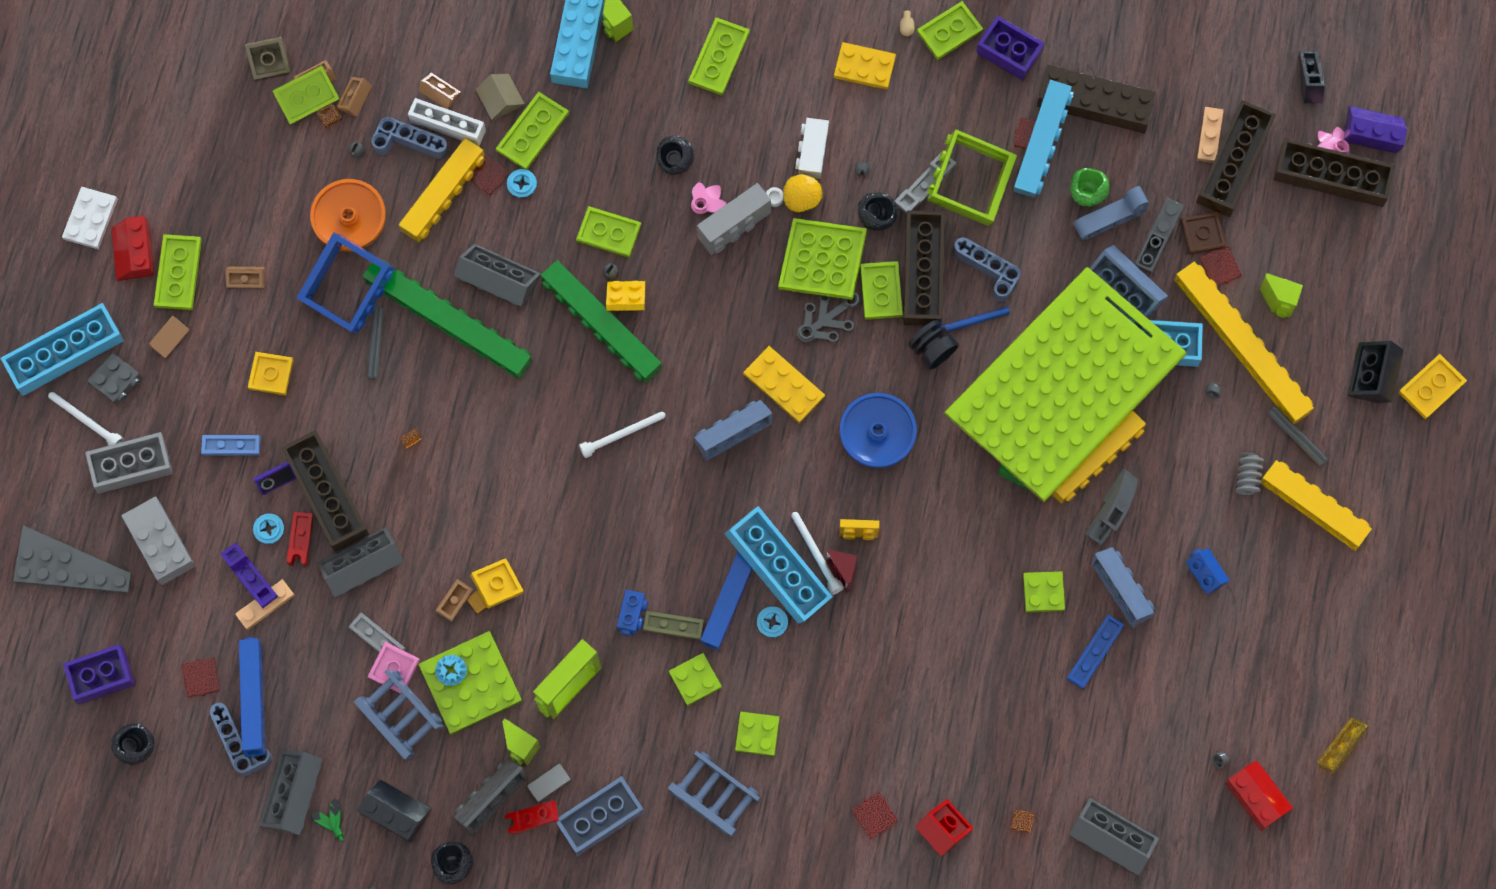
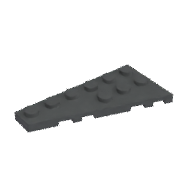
(56, 564)

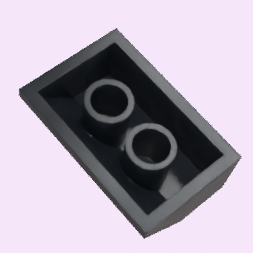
(1376, 371)
(394, 810)

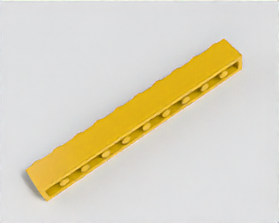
(1244, 343)

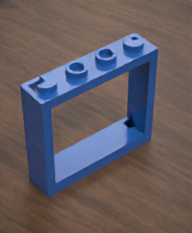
(320, 270)

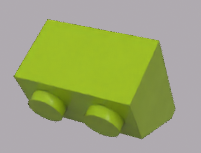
(616, 20)
(1280, 294)
(519, 743)

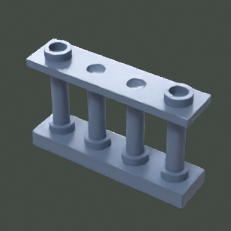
(379, 719)
(711, 813)

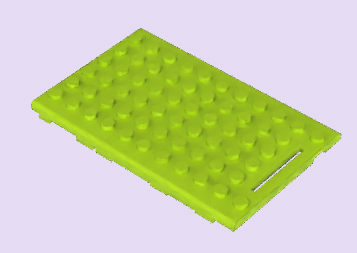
(1065, 384)

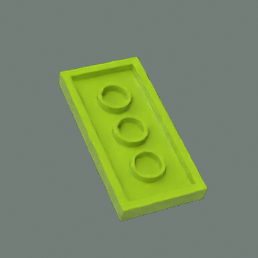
(719, 56)
(532, 131)
(177, 272)

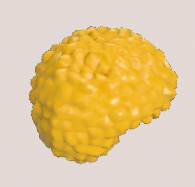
(802, 193)

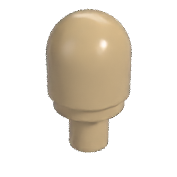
(907, 24)

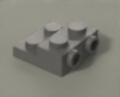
(115, 379)

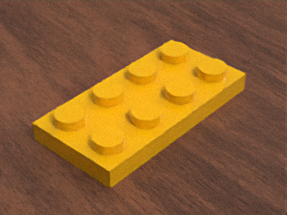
(784, 384)

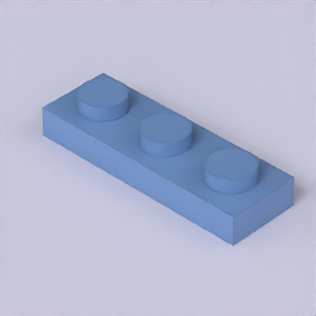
(231, 445)

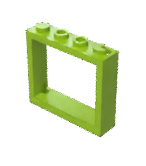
(984, 148)
(567, 680)

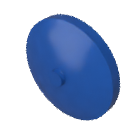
(878, 430)

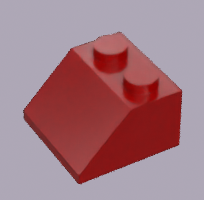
(944, 827)

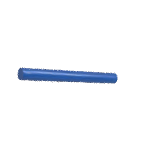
(976, 319)

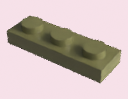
(673, 625)

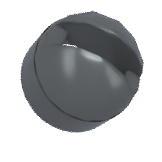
(359, 151)
(862, 167)
(613, 273)
(1213, 390)
(1220, 756)

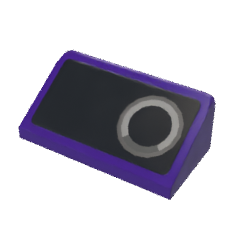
(275, 478)

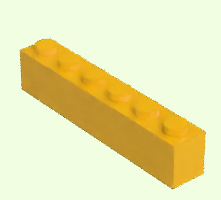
(442, 190)
(1105, 453)
(1316, 505)

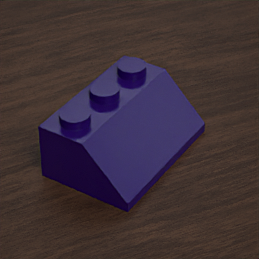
(1375, 130)

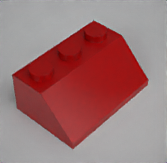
(132, 249)
(1258, 795)

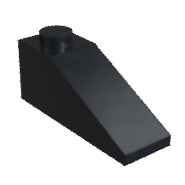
(1311, 77)

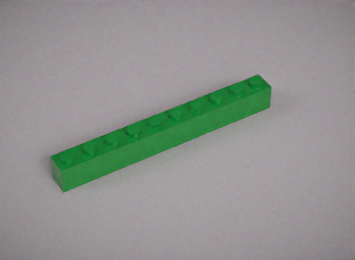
(453, 322)

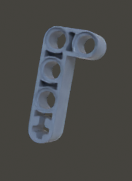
(410, 141)
(1112, 215)
(983, 266)
(235, 738)

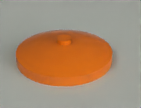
(349, 210)

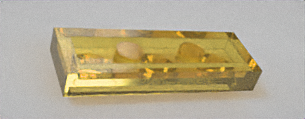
(1342, 745)

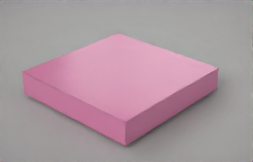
(393, 659)

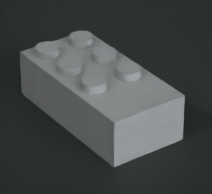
(734, 219)
(129, 463)
(158, 540)

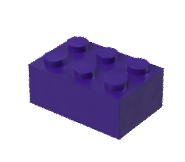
(1010, 48)
(99, 674)

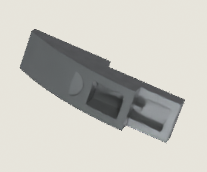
(1159, 235)
(1115, 508)

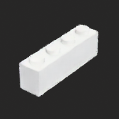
(446, 122)

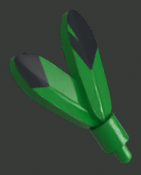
(331, 823)

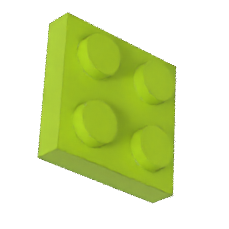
(1044, 591)
(695, 679)
(757, 734)

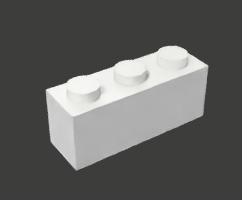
(812, 147)

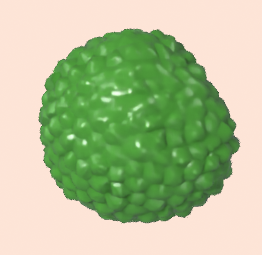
(1089, 187)

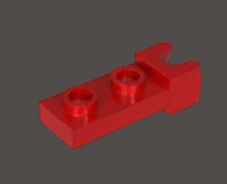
(300, 538)
(533, 817)

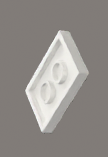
(89, 218)

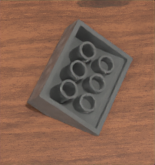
(490, 797)

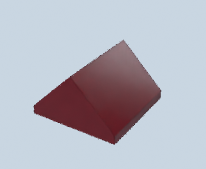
(842, 566)

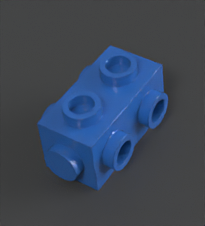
(1207, 570)
(631, 611)

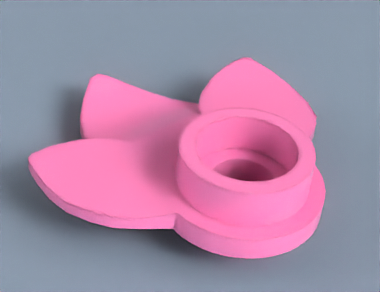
(1333, 141)
(708, 197)

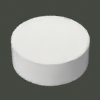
(776, 196)

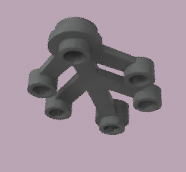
(825, 320)

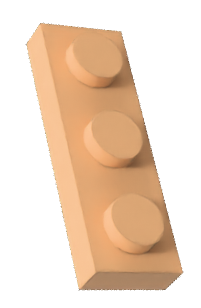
(1210, 134)
(254, 613)

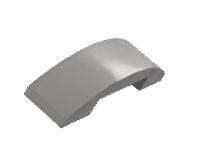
(917, 193)

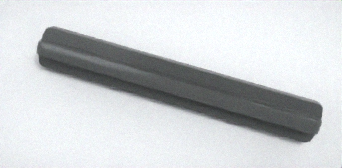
(375, 343)
(1283, 421)

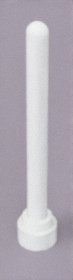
(111, 438)
(589, 448)
(834, 584)

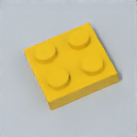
(625, 295)
(270, 373)
(859, 528)
(496, 583)

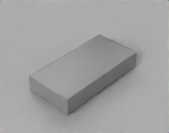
(549, 783)

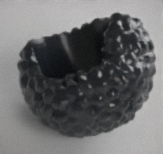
(674, 155)
(877, 211)
(132, 744)
(451, 862)

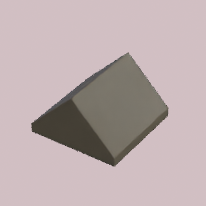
(267, 58)
(499, 95)

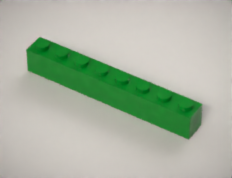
(601, 322)

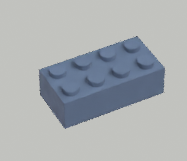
(599, 816)

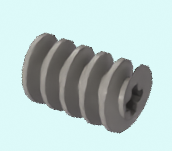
(1248, 473)

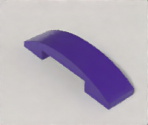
(249, 575)

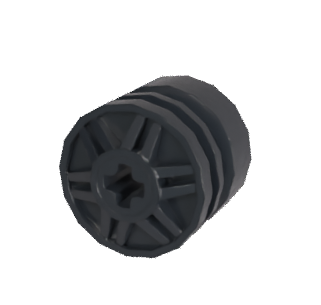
(930, 341)

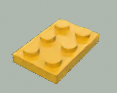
(864, 66)
(1432, 386)

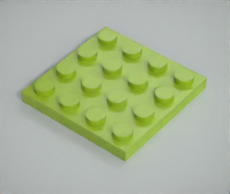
(822, 259)
(482, 692)

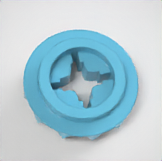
(516, 177)
(261, 524)
(767, 614)
(451, 679)

